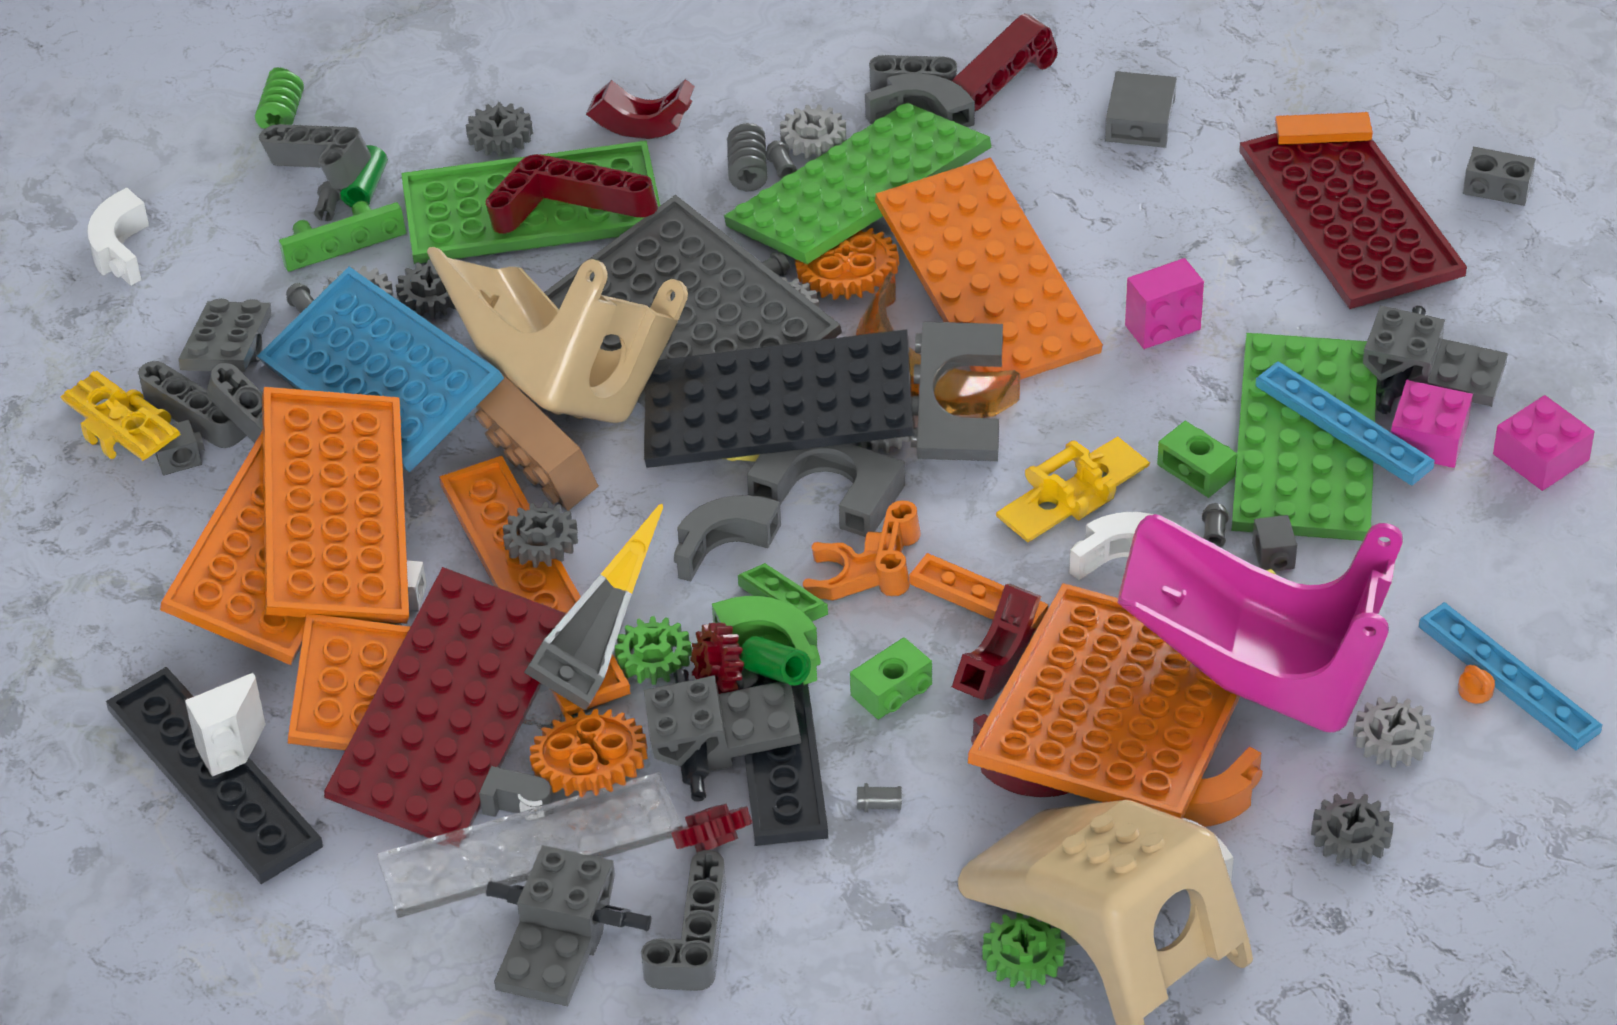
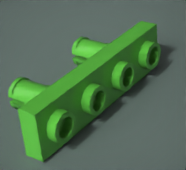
(341, 237)

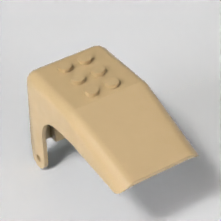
(557, 351)
(1103, 881)

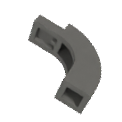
(924, 91)
(721, 522)

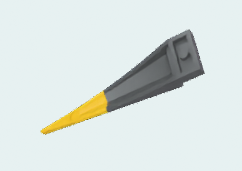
(581, 645)

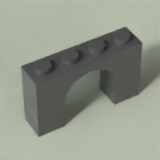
(942, 349)
(874, 476)

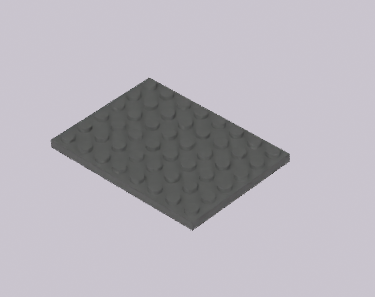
(730, 297)

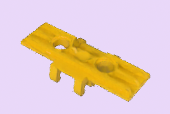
(117, 420)
(1077, 495)

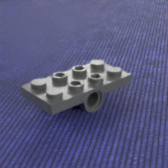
(226, 335)

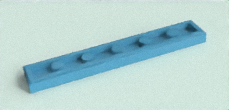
(1345, 423)
(1511, 676)

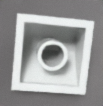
(227, 723)

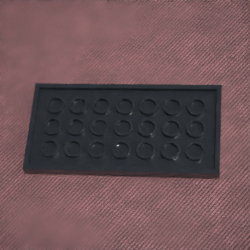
(778, 399)

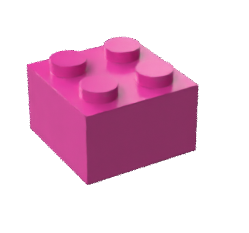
(1164, 303)
(1433, 420)
(1543, 442)

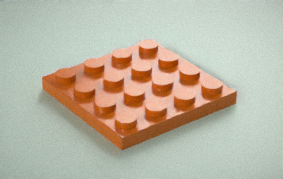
(338, 677)

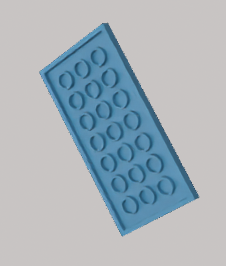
(374, 345)

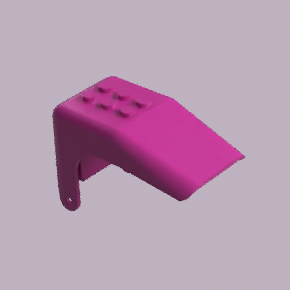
(1257, 632)

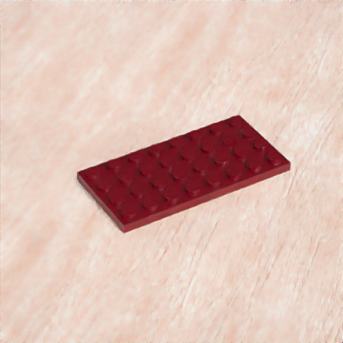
(1354, 217)
(445, 708)

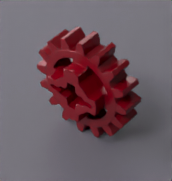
(717, 656)
(711, 827)

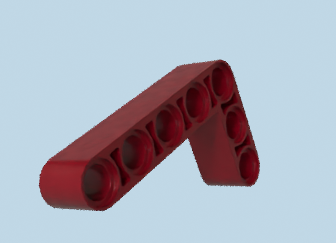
(567, 182)

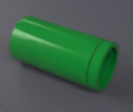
(366, 183)
(775, 660)

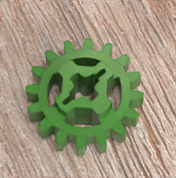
(653, 650)
(1007, 957)

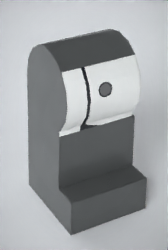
(513, 792)

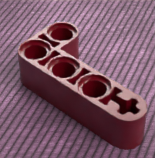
(1006, 56)

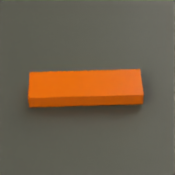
(1323, 128)

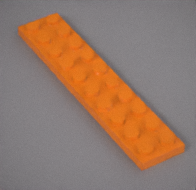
(482, 502)

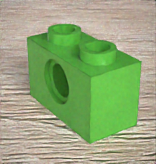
(1196, 458)
(891, 678)

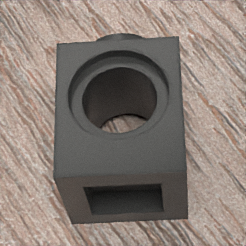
(182, 451)
(1274, 543)

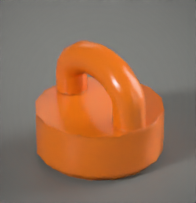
(1476, 685)

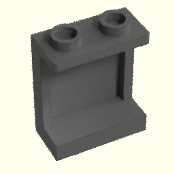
(1140, 109)

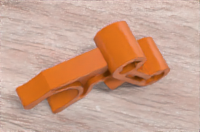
(879, 564)

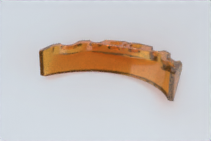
(958, 390)

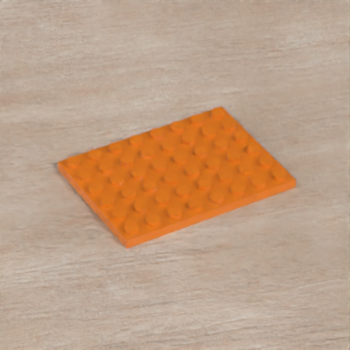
(1105, 710)

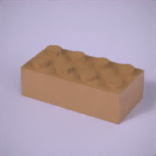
(536, 445)

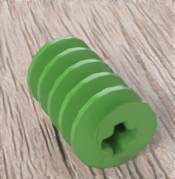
(279, 98)

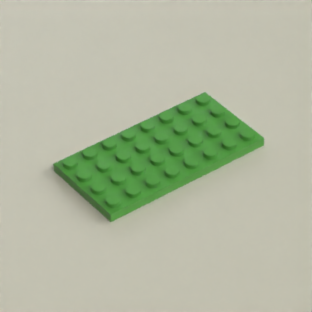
(837, 190)
(451, 214)
(1289, 461)

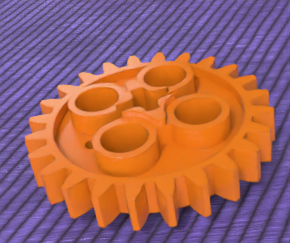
(851, 266)
(589, 752)

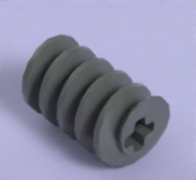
(747, 157)

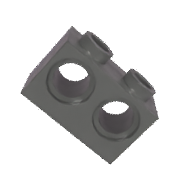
(1499, 176)

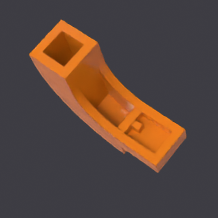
(1228, 793)

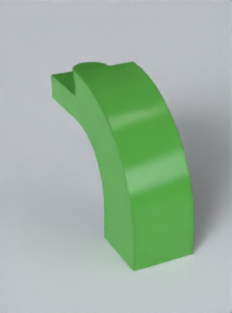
(772, 621)

